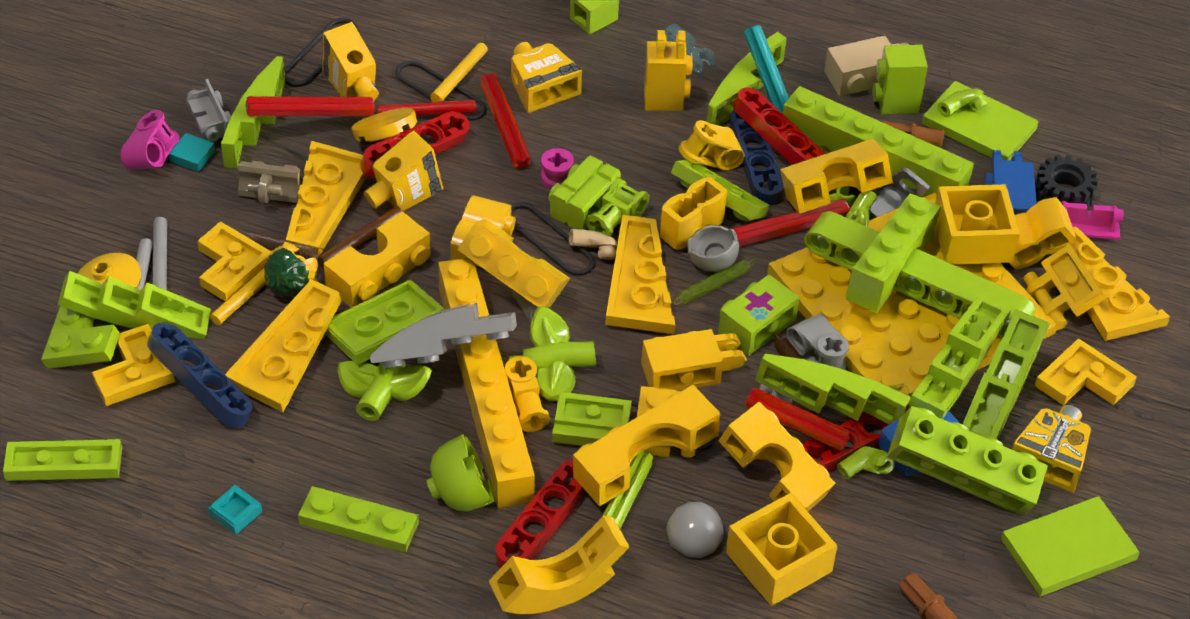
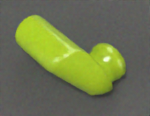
(961, 98)
(860, 209)

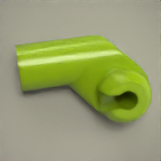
(866, 459)

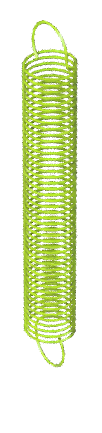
(716, 284)

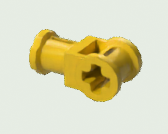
(525, 389)

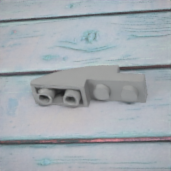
(428, 335)

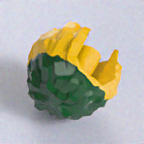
(288, 273)

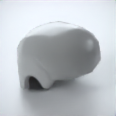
(713, 248)
(695, 529)

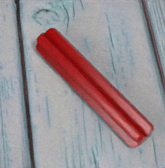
(800, 419)

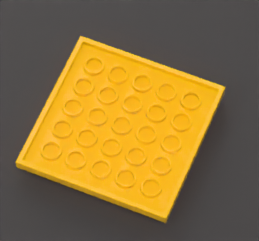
(904, 334)

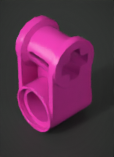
(149, 143)

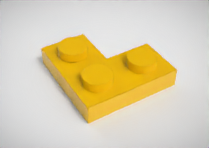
(236, 259)
(1087, 367)
(136, 374)

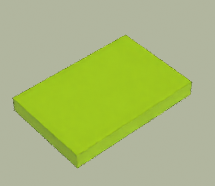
(983, 130)
(375, 321)
(1069, 546)

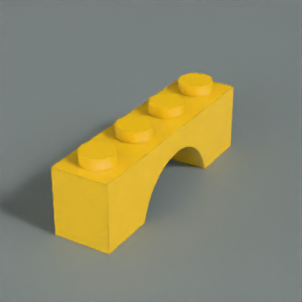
(680, 421)

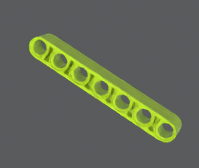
(922, 275)

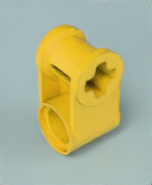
(712, 147)

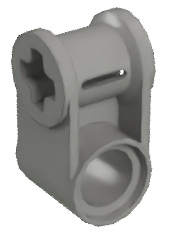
(819, 341)

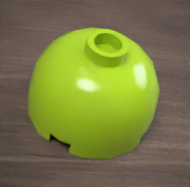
(459, 476)

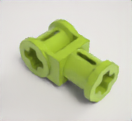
(617, 202)

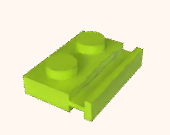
(587, 418)

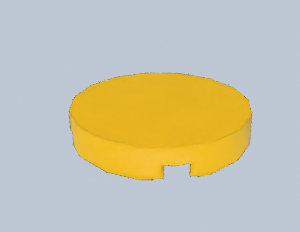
(384, 124)

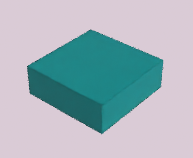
(192, 152)
(235, 509)

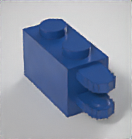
(1017, 177)

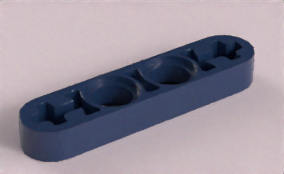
(759, 154)
(227, 403)

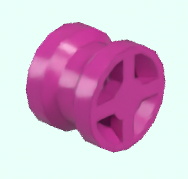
(555, 166)

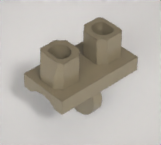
(268, 181)

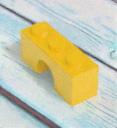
(857, 166)
(499, 256)
(360, 276)
(761, 436)

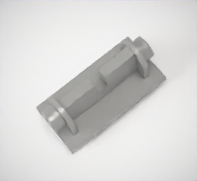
(208, 110)

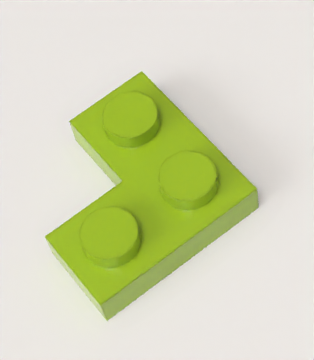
(77, 342)

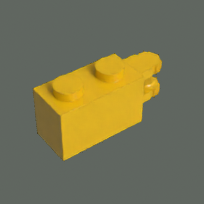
(666, 73)
(690, 359)

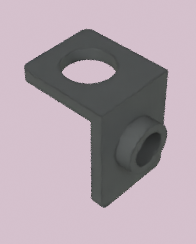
(894, 194)

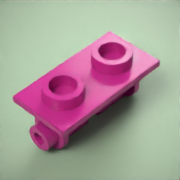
(1098, 223)

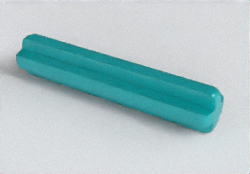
(766, 66)

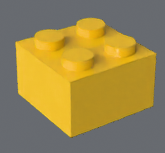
(976, 224)
(781, 549)

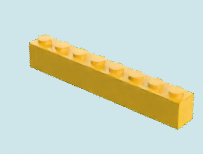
(489, 393)

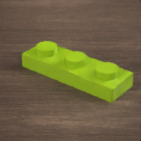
(743, 203)
(62, 459)
(358, 519)

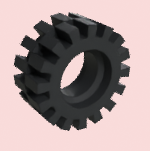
(1066, 172)

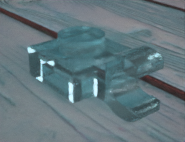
(698, 54)

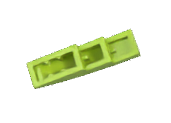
(741, 76)
(244, 128)
(133, 307)
(960, 356)
(1005, 375)
(821, 384)

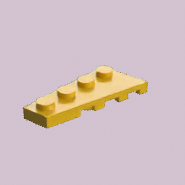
(326, 193)
(638, 281)
(1125, 308)
(283, 351)

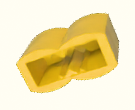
(478, 209)
(691, 211)
(1042, 232)

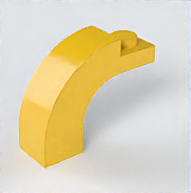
(553, 582)

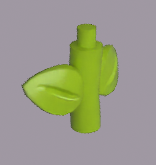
(555, 353)
(379, 385)

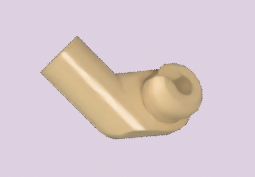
(593, 239)

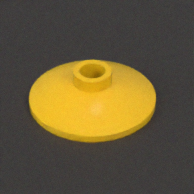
(115, 265)

